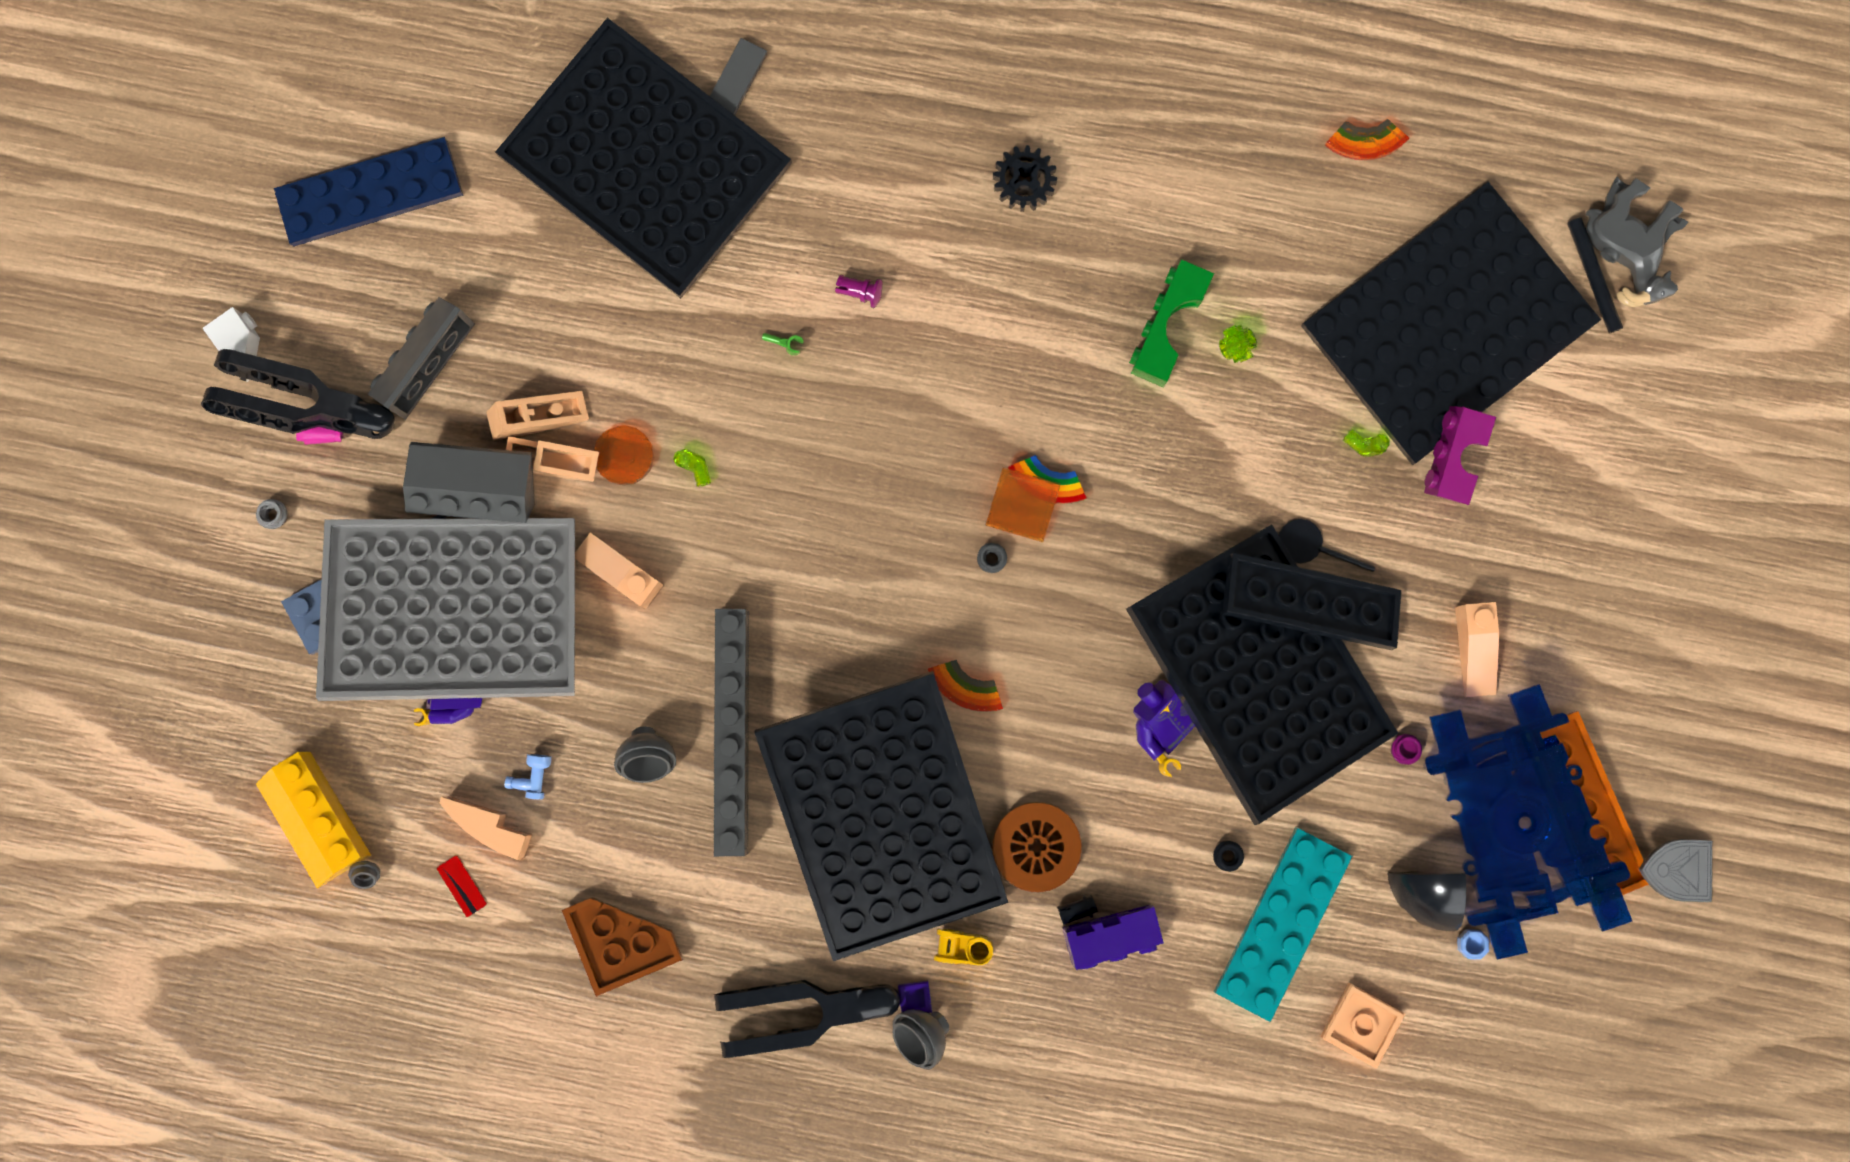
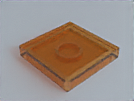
(1023, 504)

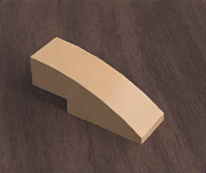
(557, 459)
(487, 827)

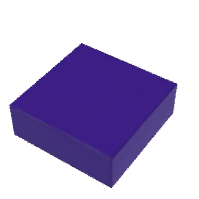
(915, 996)

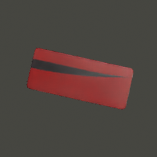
(461, 886)

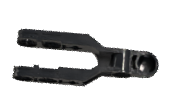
(332, 409)
(838, 1008)

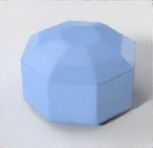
(1473, 944)

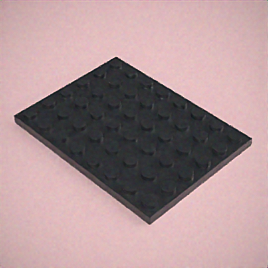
(644, 157)
(1450, 321)
(1265, 698)
(881, 816)

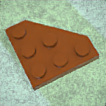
(618, 944)

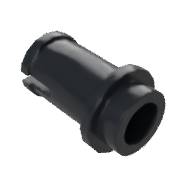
(1077, 909)

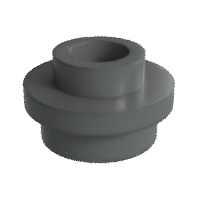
(992, 548)
(364, 874)

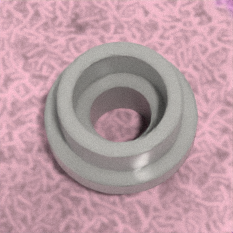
(263, 510)

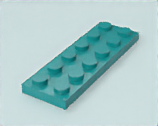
(1282, 924)

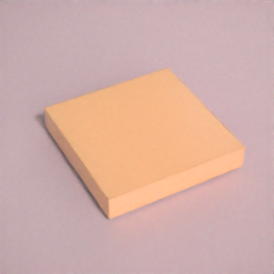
(1362, 1025)

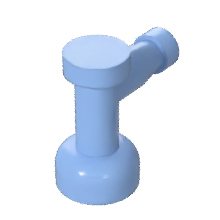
(534, 785)

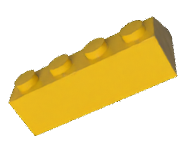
(312, 817)

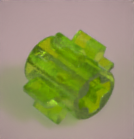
(1238, 343)

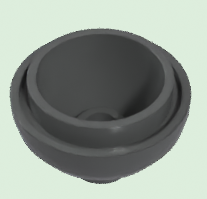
(644, 756)
(920, 1037)

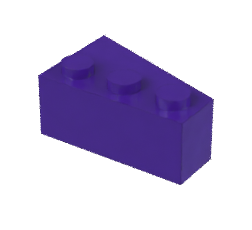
(1113, 937)

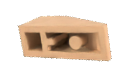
(536, 414)
(618, 571)
(1478, 647)

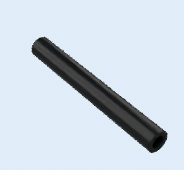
(1595, 275)

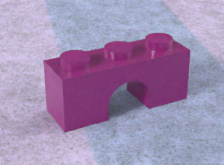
(1447, 476)

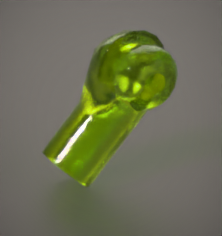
(1368, 446)
(695, 463)

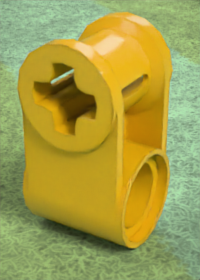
(960, 947)

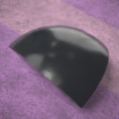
(1431, 898)

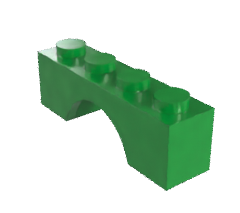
(1185, 290)

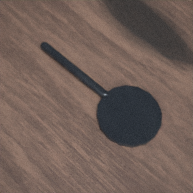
(1305, 543)

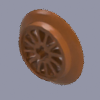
(1045, 880)

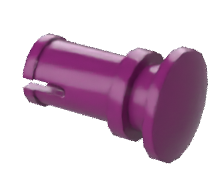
(860, 289)

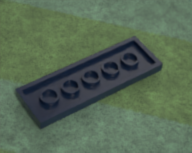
(368, 192)

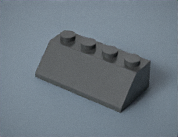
(421, 357)
(469, 482)

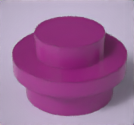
(1406, 749)

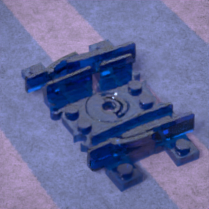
(1490, 827)

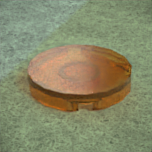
(624, 455)

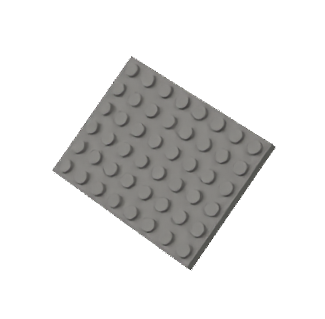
(446, 609)

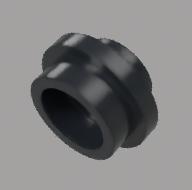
(1238, 856)

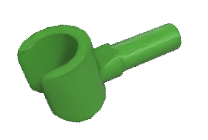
(784, 342)

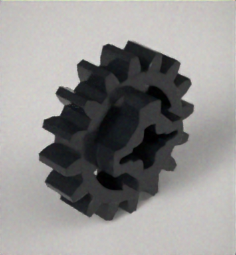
(1034, 169)

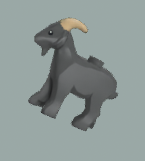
(1633, 243)

